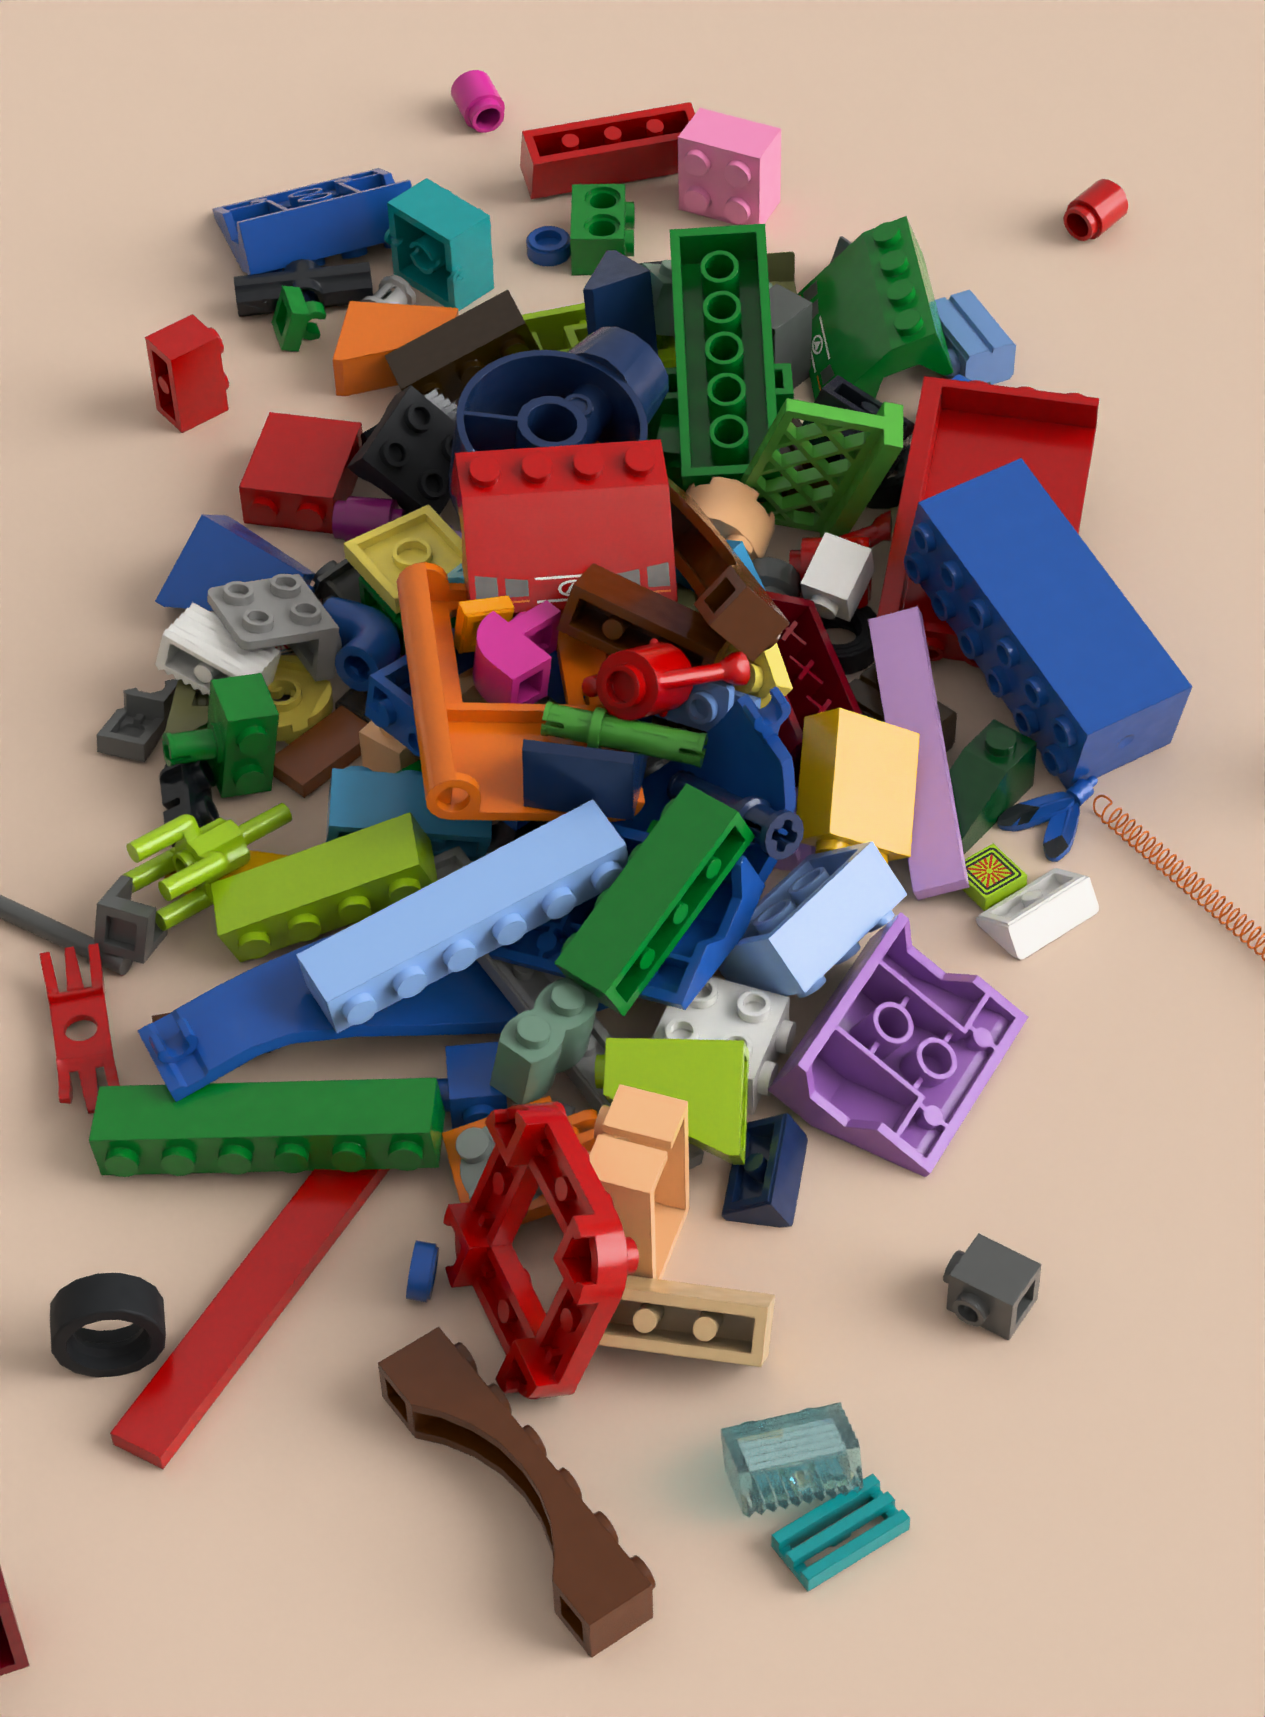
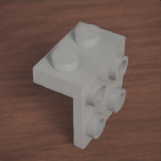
(278, 614)

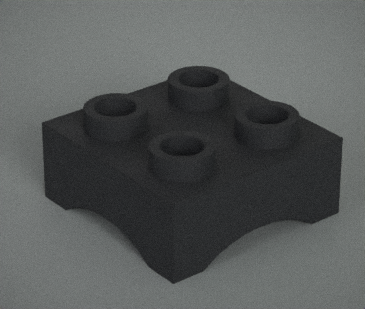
(409, 453)

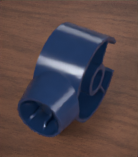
(548, 398)

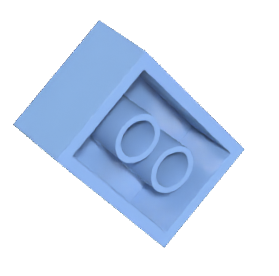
(814, 920)

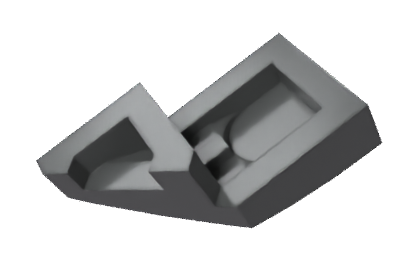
(139, 725)

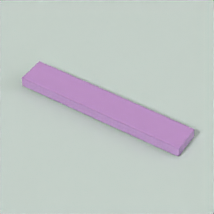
(911, 703)

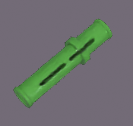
(633, 736)

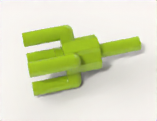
(198, 857)

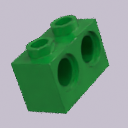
(599, 223)

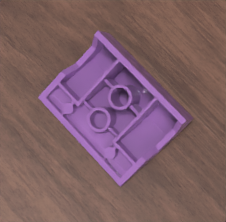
(898, 1052)

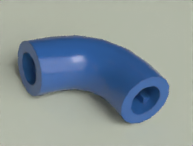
(367, 641)

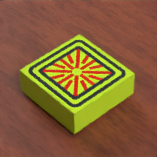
(992, 877)

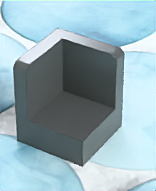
(126, 926)

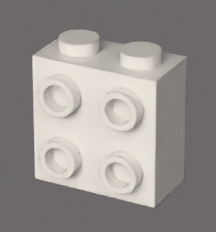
(737, 1013)

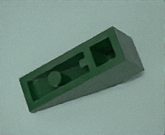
(990, 778)

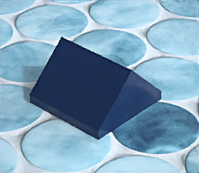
(621, 297)
(570, 775)

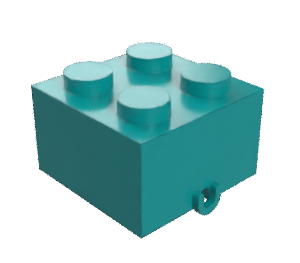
(440, 244)

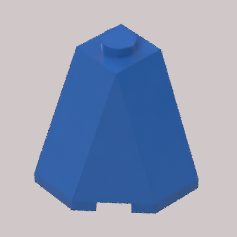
(222, 553)

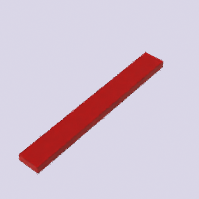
(242, 1313)

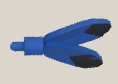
(1058, 808)

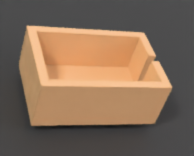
(645, 1169)

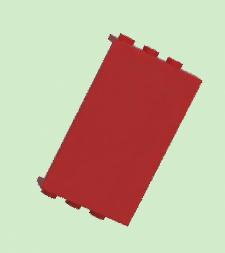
(969, 431)

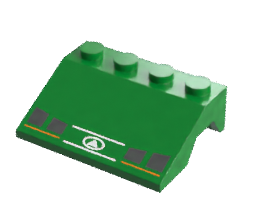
(875, 312)

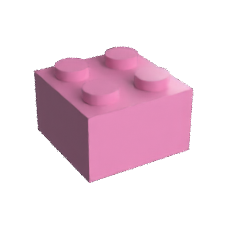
(729, 168)

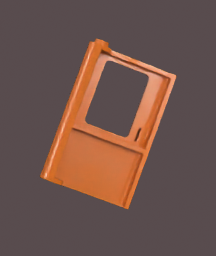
(475, 748)

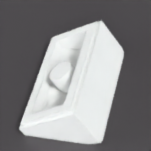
(1040, 912)

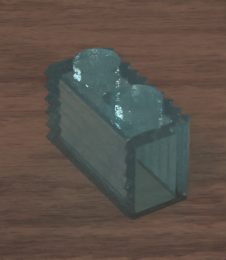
(792, 1459)

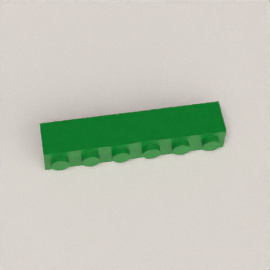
(269, 1127)

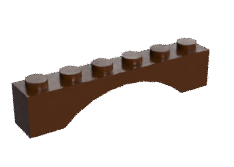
(725, 588)
(446, 1402)

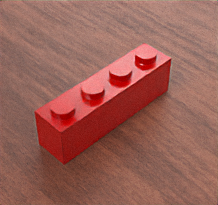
(603, 150)

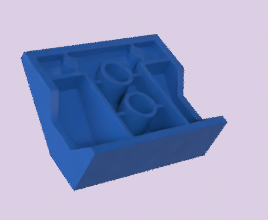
(310, 221)
(693, 958)

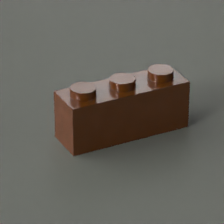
(624, 615)

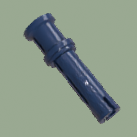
(756, 813)

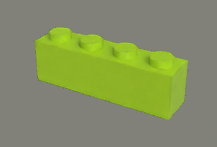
(322, 887)

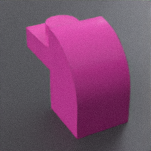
(514, 655)

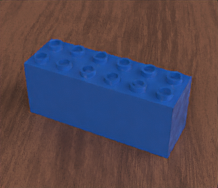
(1045, 624)

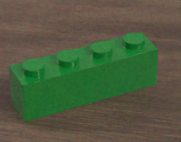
(655, 898)

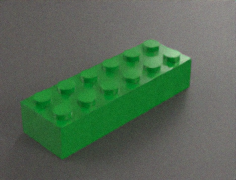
(722, 349)

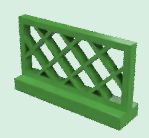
(850, 479)

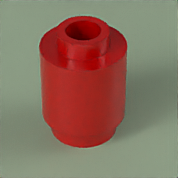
(1095, 210)

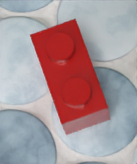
(187, 373)

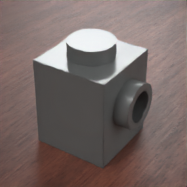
(991, 1286)

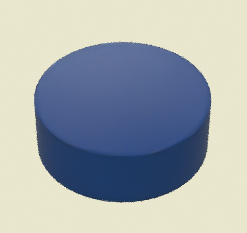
(548, 246)
(422, 1271)

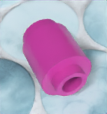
(478, 101)

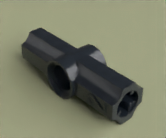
(328, 285)

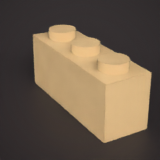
(692, 1321)

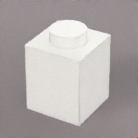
(837, 577)

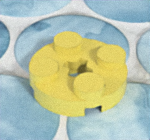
(308, 701)

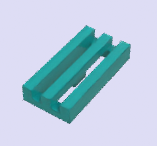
(826, 1514)

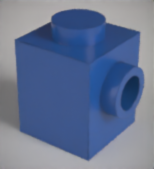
(468, 1087)

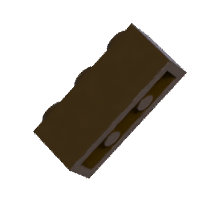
(462, 347)

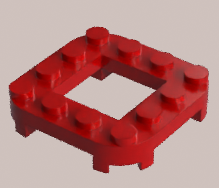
(551, 1348)

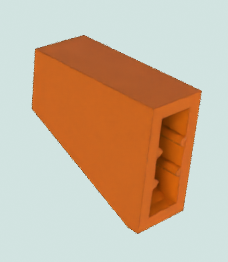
(373, 332)

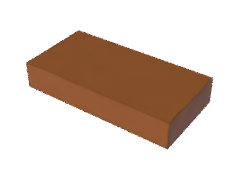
(327, 745)

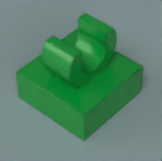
(292, 319)

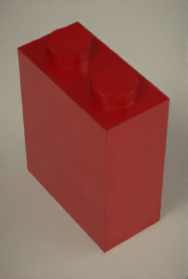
(299, 472)

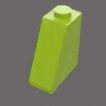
(703, 1072)

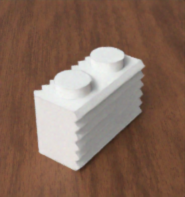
(204, 650)

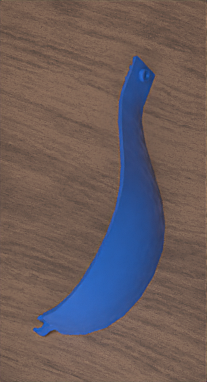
(276, 1009)

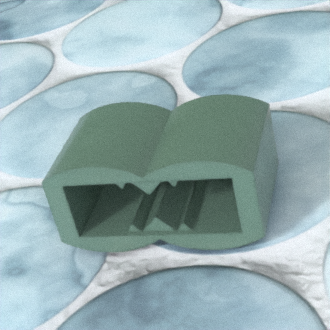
(544, 1041)

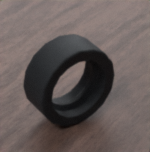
(107, 1351)

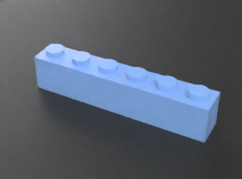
(463, 916)

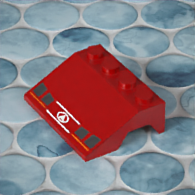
(553, 511)

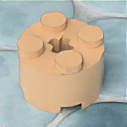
(736, 513)

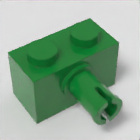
(237, 736)

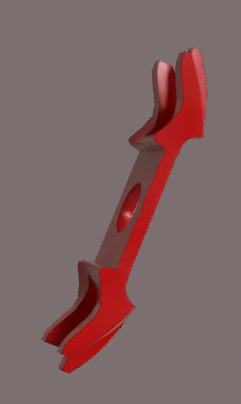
(74, 1006)

